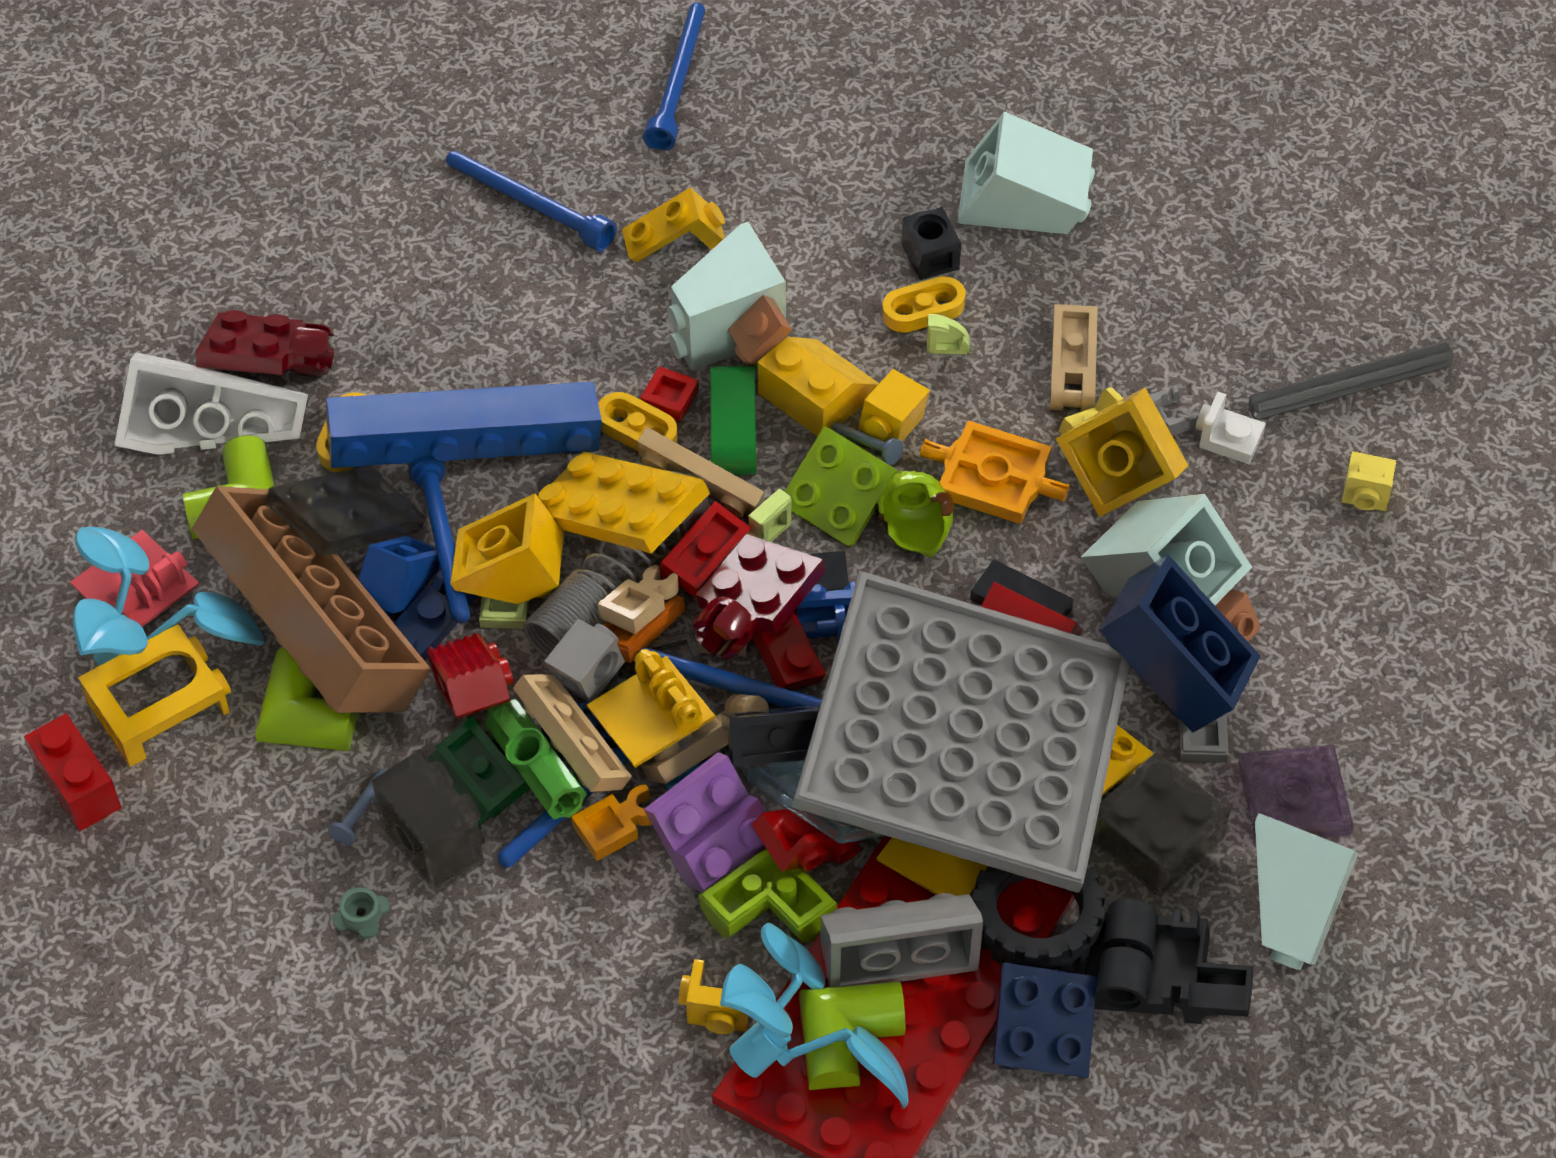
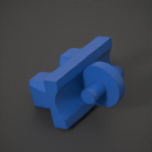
(824, 612)

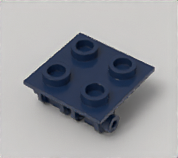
(1044, 1020)

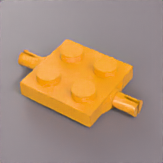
(995, 471)

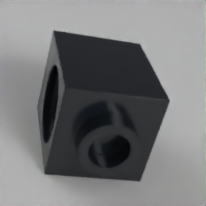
(931, 243)

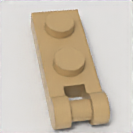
(1073, 356)
(700, 743)

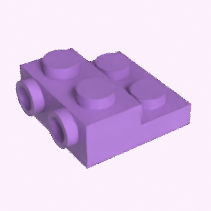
(707, 823)

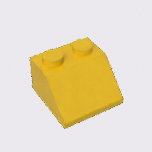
(812, 383)
(1122, 452)
(510, 553)

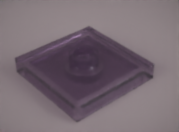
(1298, 789)

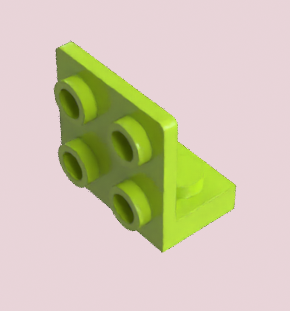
(838, 486)

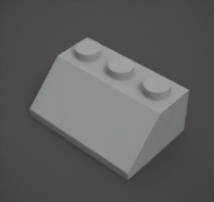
(901, 940)

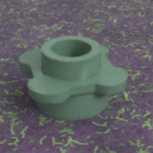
(356, 900)

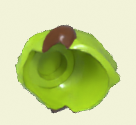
(916, 512)

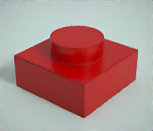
(671, 392)

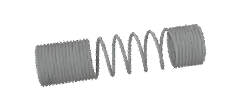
(580, 594)

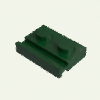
(479, 770)

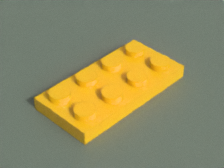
(621, 500)

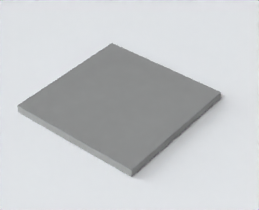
(965, 732)

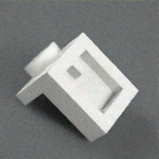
(1228, 431)

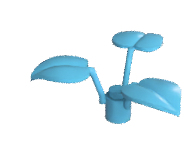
(108, 633)
(770, 1034)

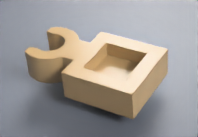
(636, 604)

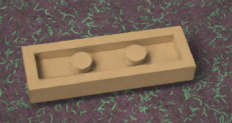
(733, 492)
(572, 733)

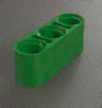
(733, 419)

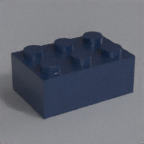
(1180, 644)

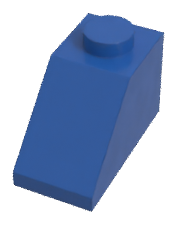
(398, 571)

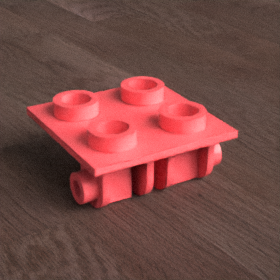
(148, 593)

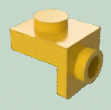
(704, 1004)

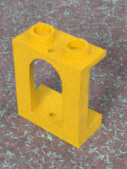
(129, 733)

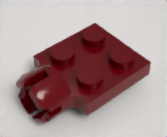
(265, 345)
(753, 593)

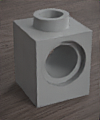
(585, 659)

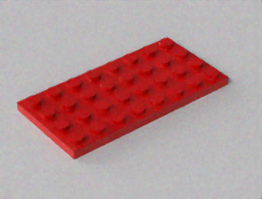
(944, 1033)

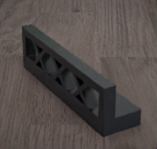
(770, 735)

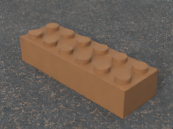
(311, 605)

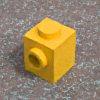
(893, 407)

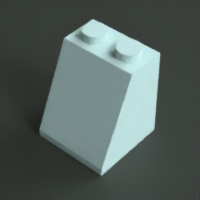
(1026, 179)
(718, 294)
(1175, 526)
(1298, 889)

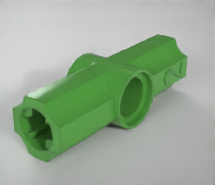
(535, 759)

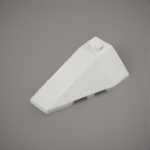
(186, 405)

